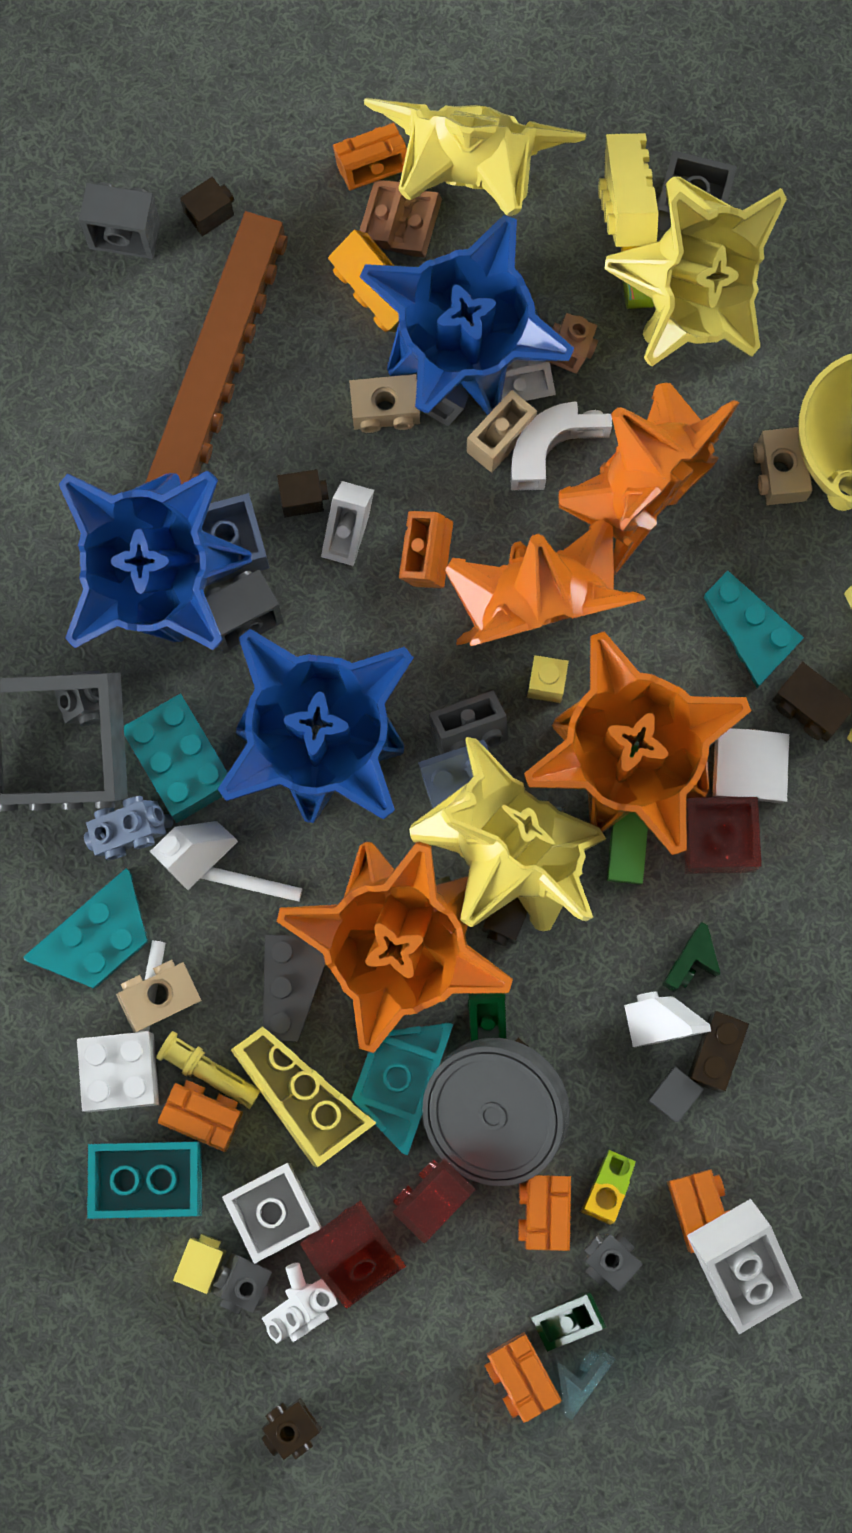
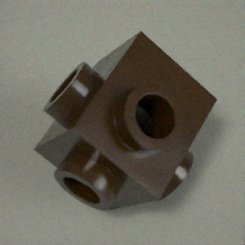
(297, 1417)

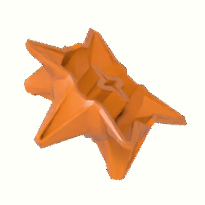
(649, 470)
(539, 585)
(671, 752)
(395, 941)

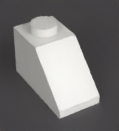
(347, 522)
(193, 850)
(661, 1020)

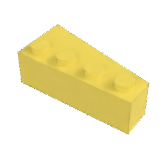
(628, 191)
(306, 1104)

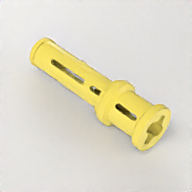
(193, 1062)

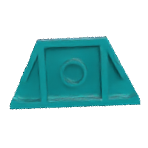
(96, 936)
(396, 1080)

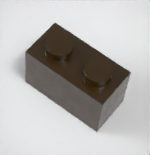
(813, 703)
(718, 1052)

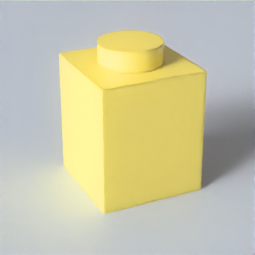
(547, 679)
(200, 1263)

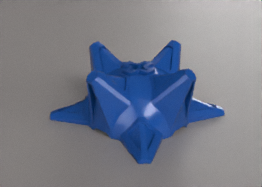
(465, 320)
(148, 559)
(290, 704)

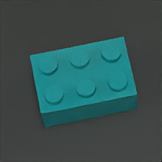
(177, 757)
(144, 1180)

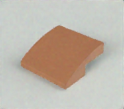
(400, 222)

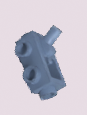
(125, 828)

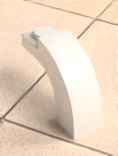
(547, 431)

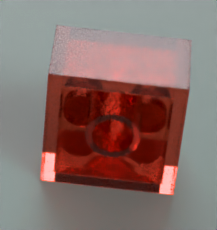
(722, 835)
(433, 1199)
(352, 1254)

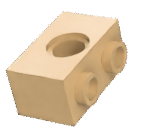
(370, 392)
(500, 431)
(779, 486)
(179, 995)

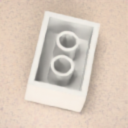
(744, 1266)

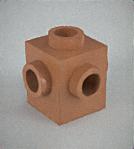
(580, 335)

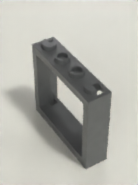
(111, 736)

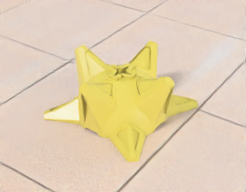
(470, 149)
(701, 270)
(510, 845)

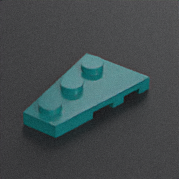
(753, 628)

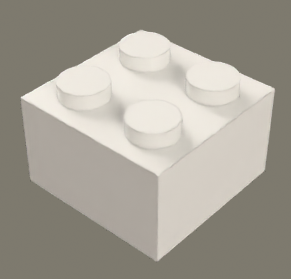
(118, 1071)
(271, 1212)

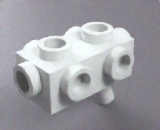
(302, 1310)

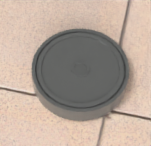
(496, 1111)

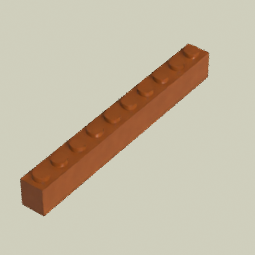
(220, 348)

